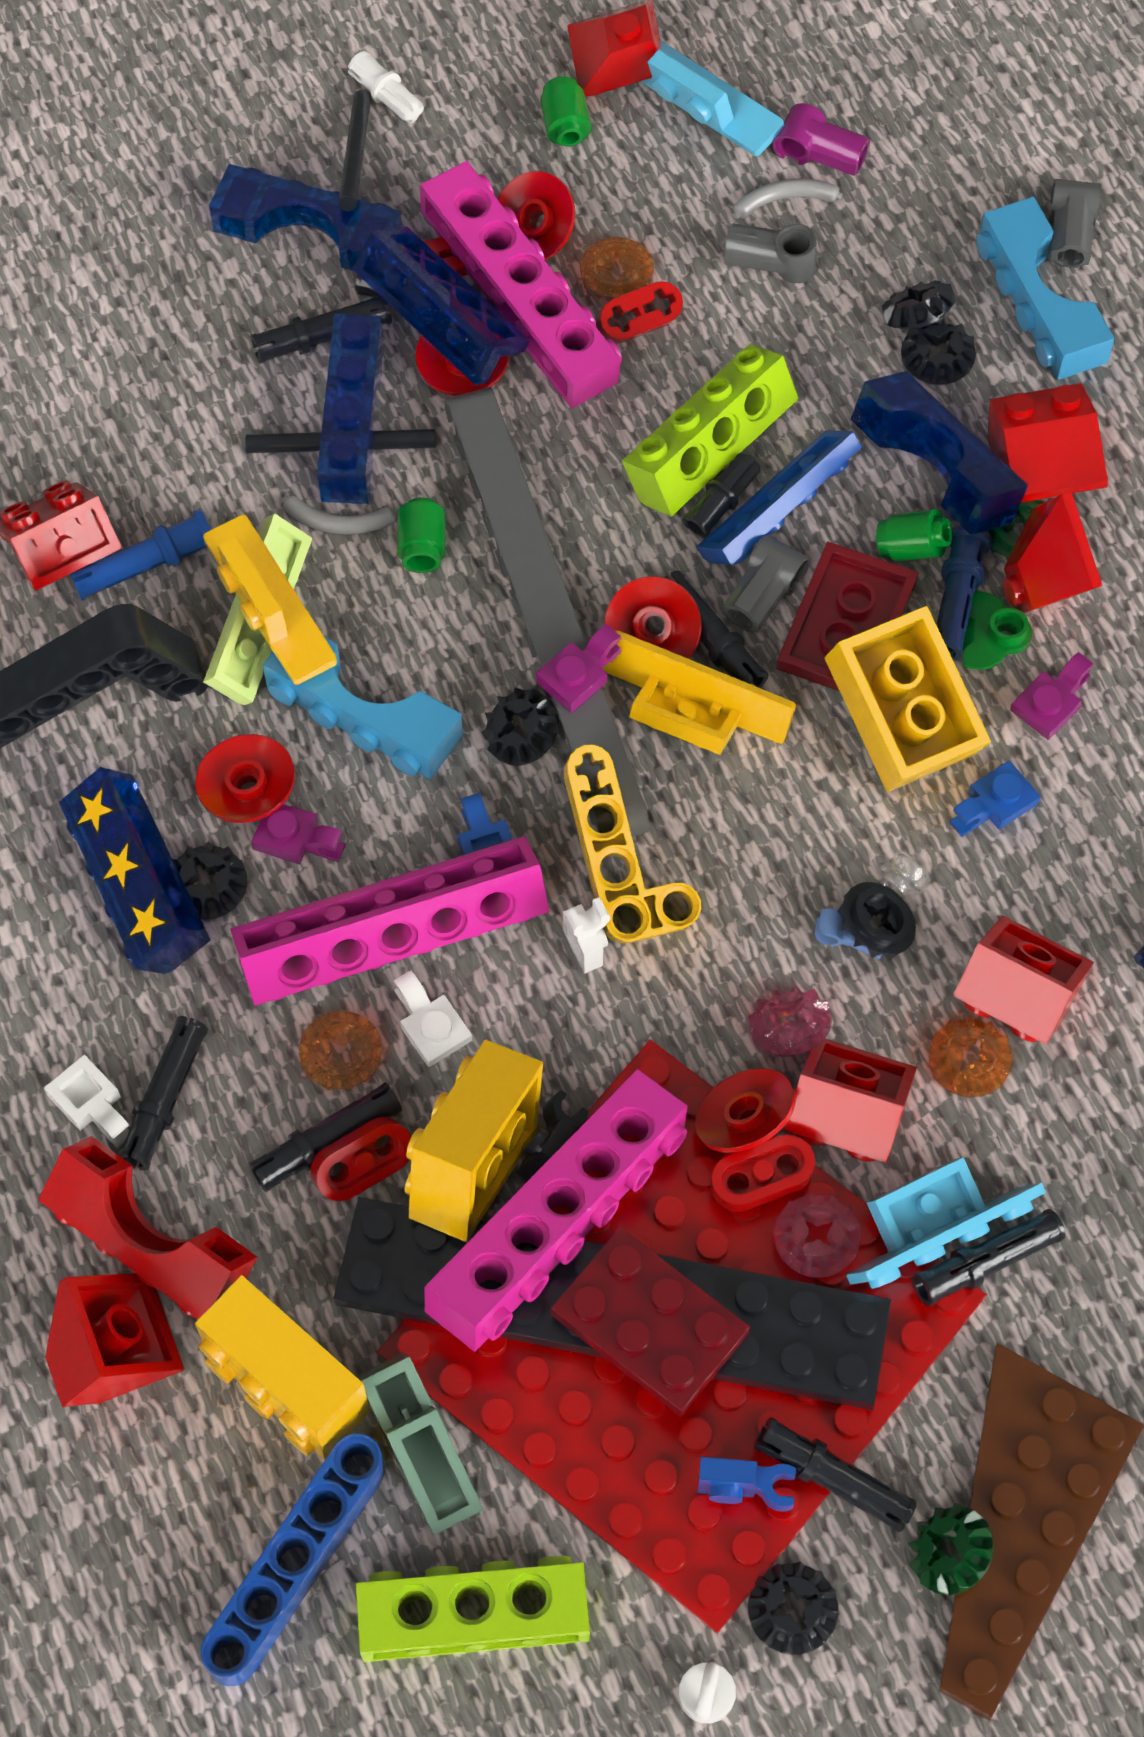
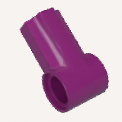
(811, 137)

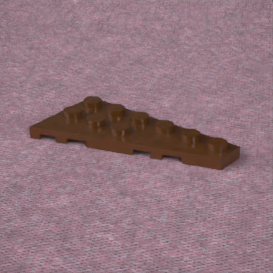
(1039, 1485)

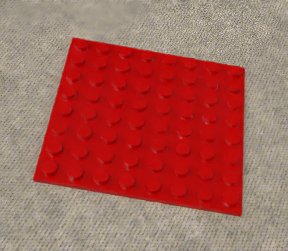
(624, 1455)

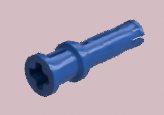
(165, 546)

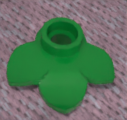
(983, 640)

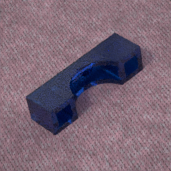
(255, 203)
(348, 412)
(906, 417)

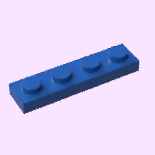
(777, 498)

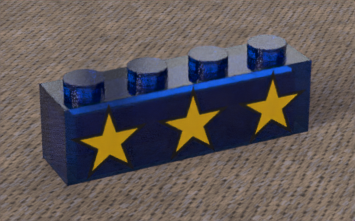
(133, 871)

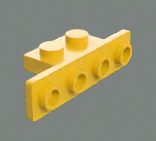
(269, 599)
(695, 699)

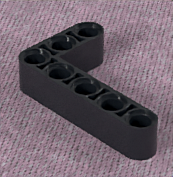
(91, 658)

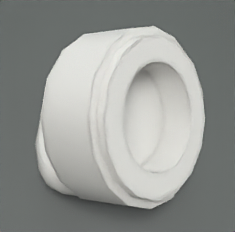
(707, 1692)

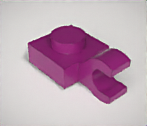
(578, 674)
(1050, 701)
(293, 832)

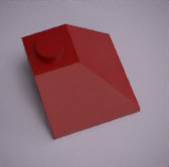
(614, 47)
(1050, 558)
(108, 1339)

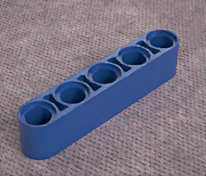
(291, 1587)

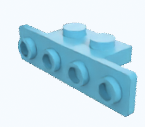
(712, 100)
(932, 1212)

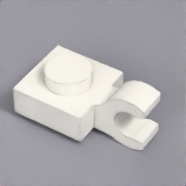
(586, 933)
(433, 1025)
(87, 1096)

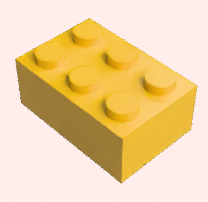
(907, 699)
(473, 1139)
(281, 1369)

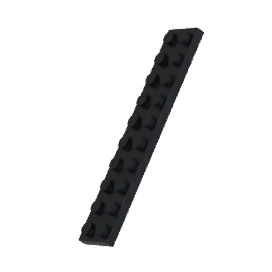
(799, 1340)

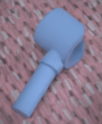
(829, 931)

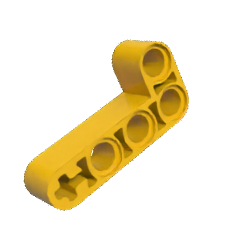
(619, 844)

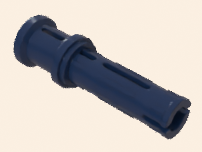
(961, 575)

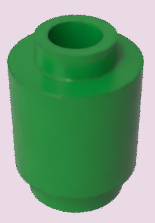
(565, 111)
(421, 535)
(913, 535)

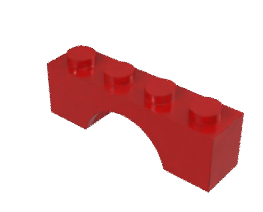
(96, 1196)

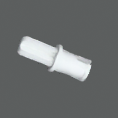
(385, 86)

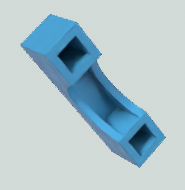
(1066, 332)
(412, 731)

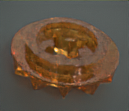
(598, 263)
(342, 1028)
(979, 1077)

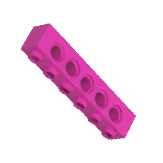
(574, 373)
(390, 920)
(635, 1109)

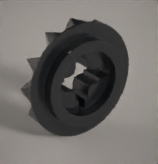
(918, 305)
(942, 367)
(540, 726)
(229, 882)
(896, 926)
(782, 1632)

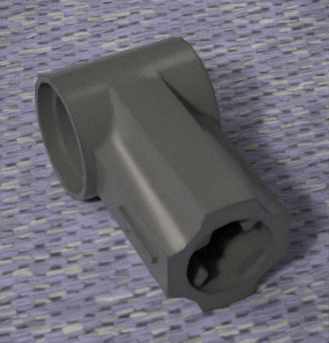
(1073, 216)
(773, 250)
(767, 579)

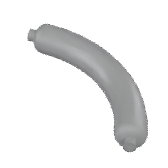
(785, 189)
(338, 523)

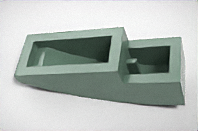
(419, 1443)

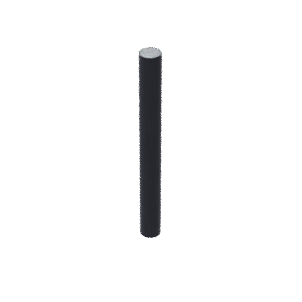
(354, 150)
(311, 441)

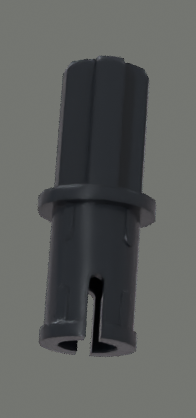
(721, 495)

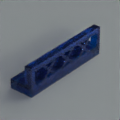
(436, 304)

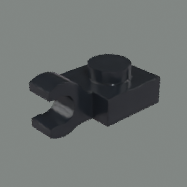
(547, 1141)

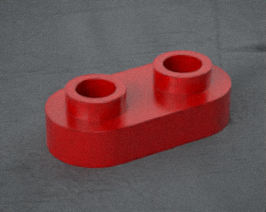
(361, 1161)
(760, 1173)

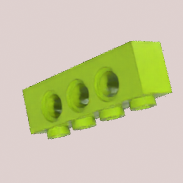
(710, 429)
(446, 1632)

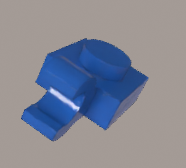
(996, 796)
(480, 831)
(732, 1480)

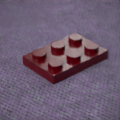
(842, 600)
(650, 1321)

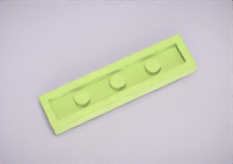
(240, 650)

